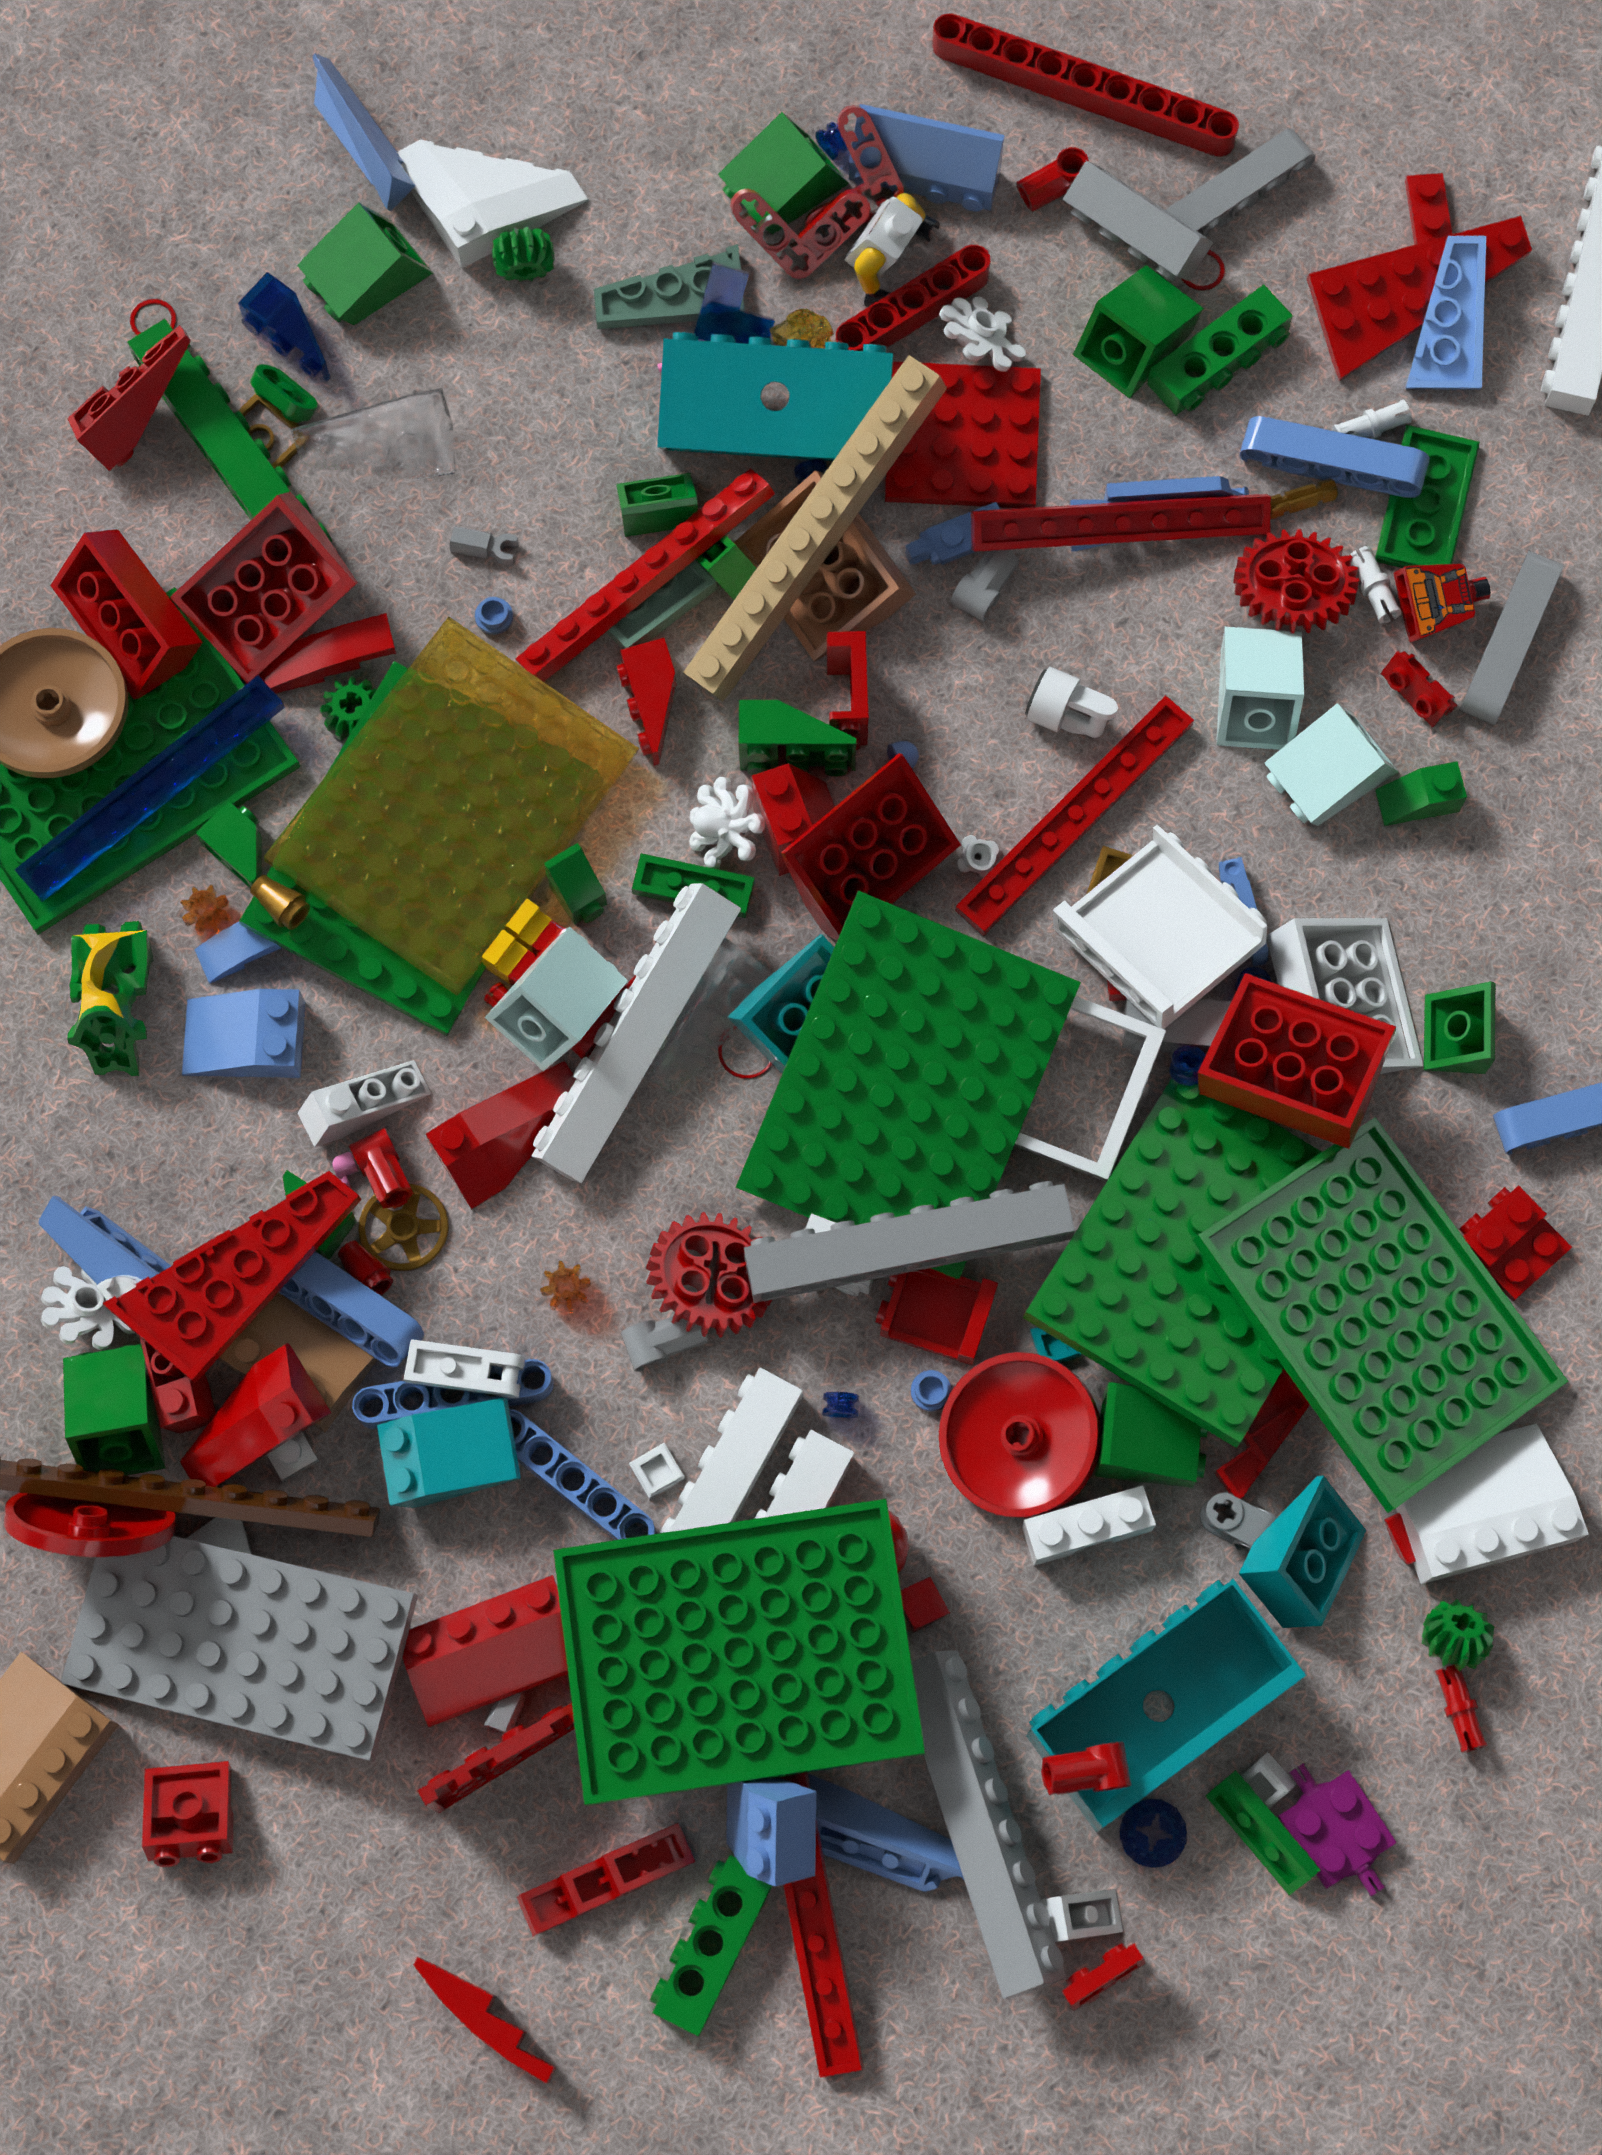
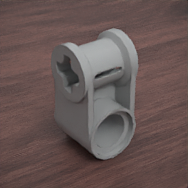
(1245, 1520)

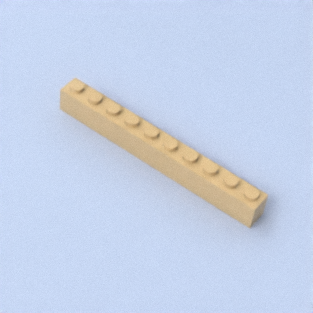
(816, 528)

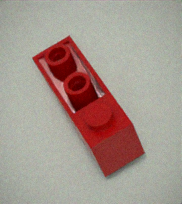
(652, 683)
(177, 1399)

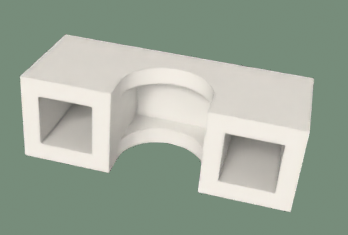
(1088, 1524)

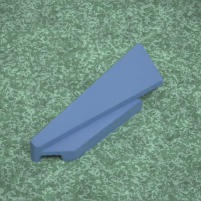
(360, 134)
(1162, 490)
(98, 1243)
(880, 1839)

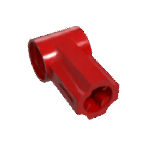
(1052, 180)
(380, 1164)
(1097, 1768)

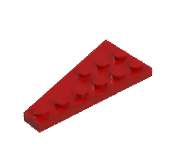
(1386, 296)
(221, 1286)
(489, 1764)

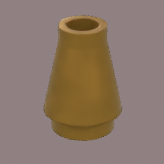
(282, 903)

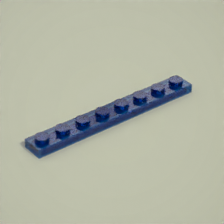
(149, 788)

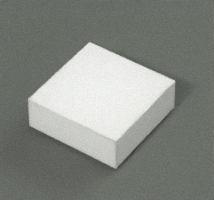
(656, 1471)

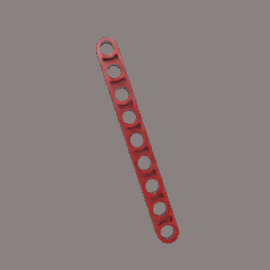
(1102, 83)

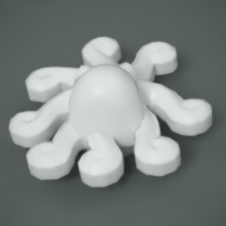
(981, 332)
(724, 822)
(80, 1309)

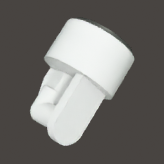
(1058, 693)

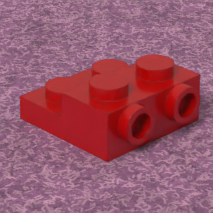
(1514, 1241)
(187, 1813)

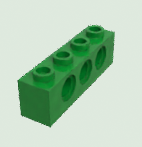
(1256, 312)
(693, 2011)

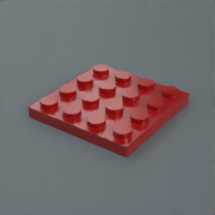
(974, 442)

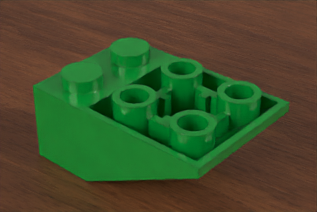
(807, 739)

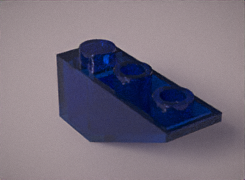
(277, 314)

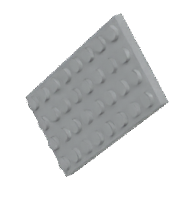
(244, 1643)

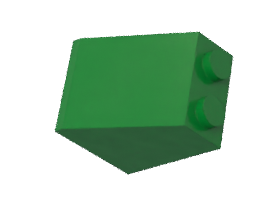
(784, 170)
(362, 265)
(1136, 329)
(112, 1412)
(1147, 1440)

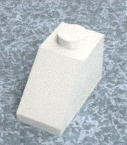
(1083, 1915)

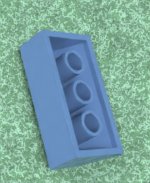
(934, 158)

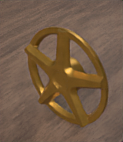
(404, 1228)

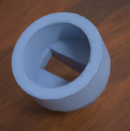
(906, 748)

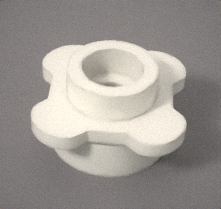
(987, 850)

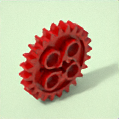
(1296, 581)
(674, 1267)

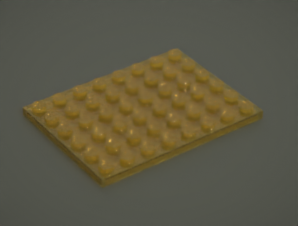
(451, 805)

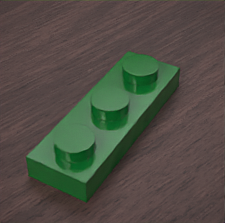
(665, 878)
(1262, 1832)

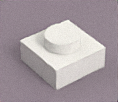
(292, 1457)

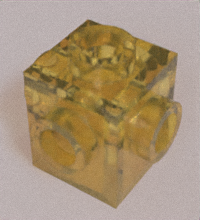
(803, 325)

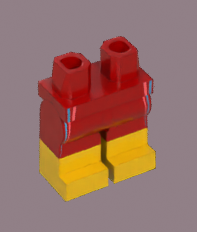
(526, 939)

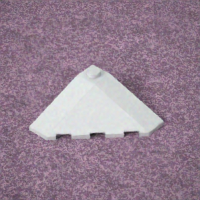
(480, 196)

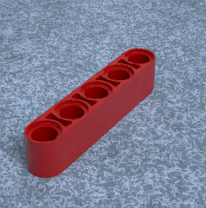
(918, 291)

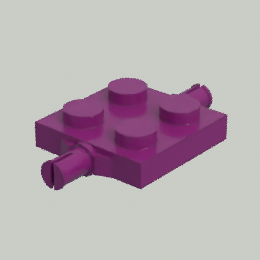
(1337, 1828)

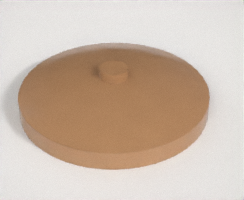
(58, 702)

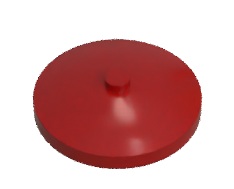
(1020, 1435)
(86, 1526)

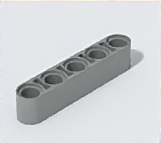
(1244, 182)
(1511, 637)

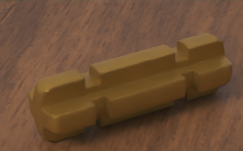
(1303, 497)

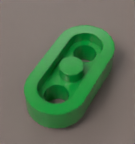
(284, 393)

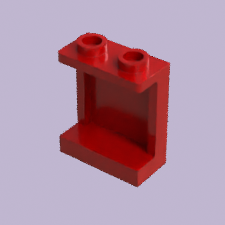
(848, 657)
(937, 1313)

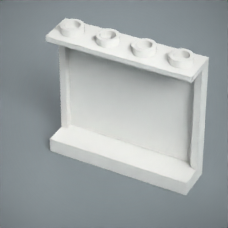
(1162, 929)

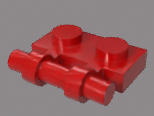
(1117, 1966)

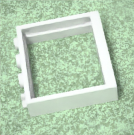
(1124, 1116)

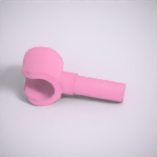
(344, 1166)

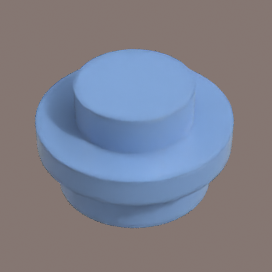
(493, 615)
(930, 1390)

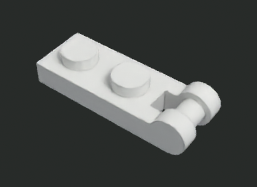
(463, 1368)

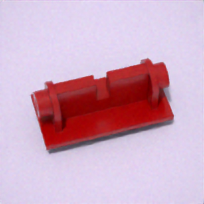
(1409, 679)

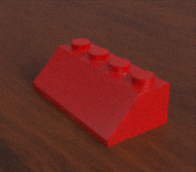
(125, 610)
(487, 1651)

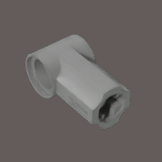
(983, 587)
(657, 1341)

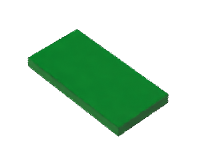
(1428, 526)

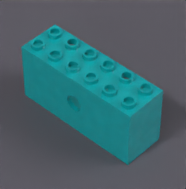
(716, 388)
(1214, 1664)

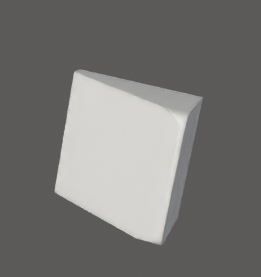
(1268, 1780)

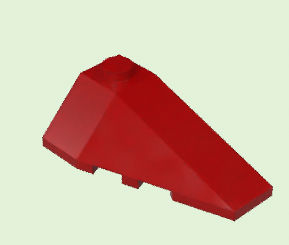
(115, 419)
(496, 1137)
(260, 1415)

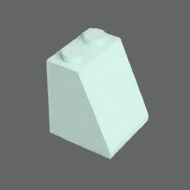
(1259, 688)
(1329, 766)
(557, 999)

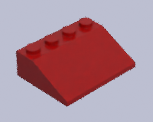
(266, 586)
(870, 843)
(1296, 1060)

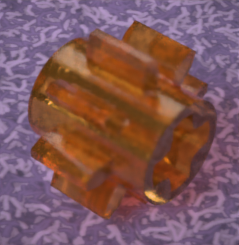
(210, 918)
(564, 1275)

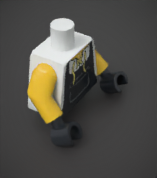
(885, 240)

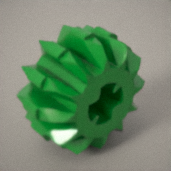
(523, 254)
(341, 703)
(1458, 1635)

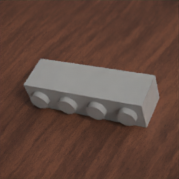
(1137, 221)
(1192, 1028)

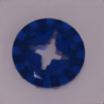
(1136, 1843)

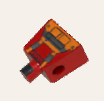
(1437, 597)

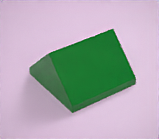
(656, 503)
(1460, 1029)

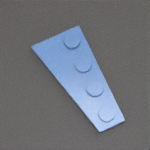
(1453, 328)

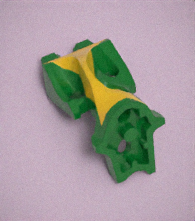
(105, 1017)

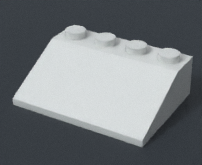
(1347, 967)
(1492, 1508)

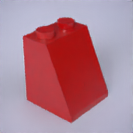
(790, 806)

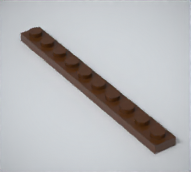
(189, 1497)

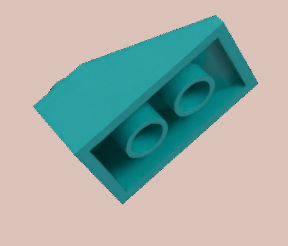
(779, 1005)
(448, 1453)
(1304, 1556)

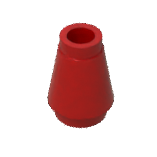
(365, 1267)

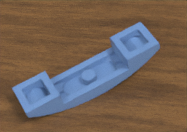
(230, 950)

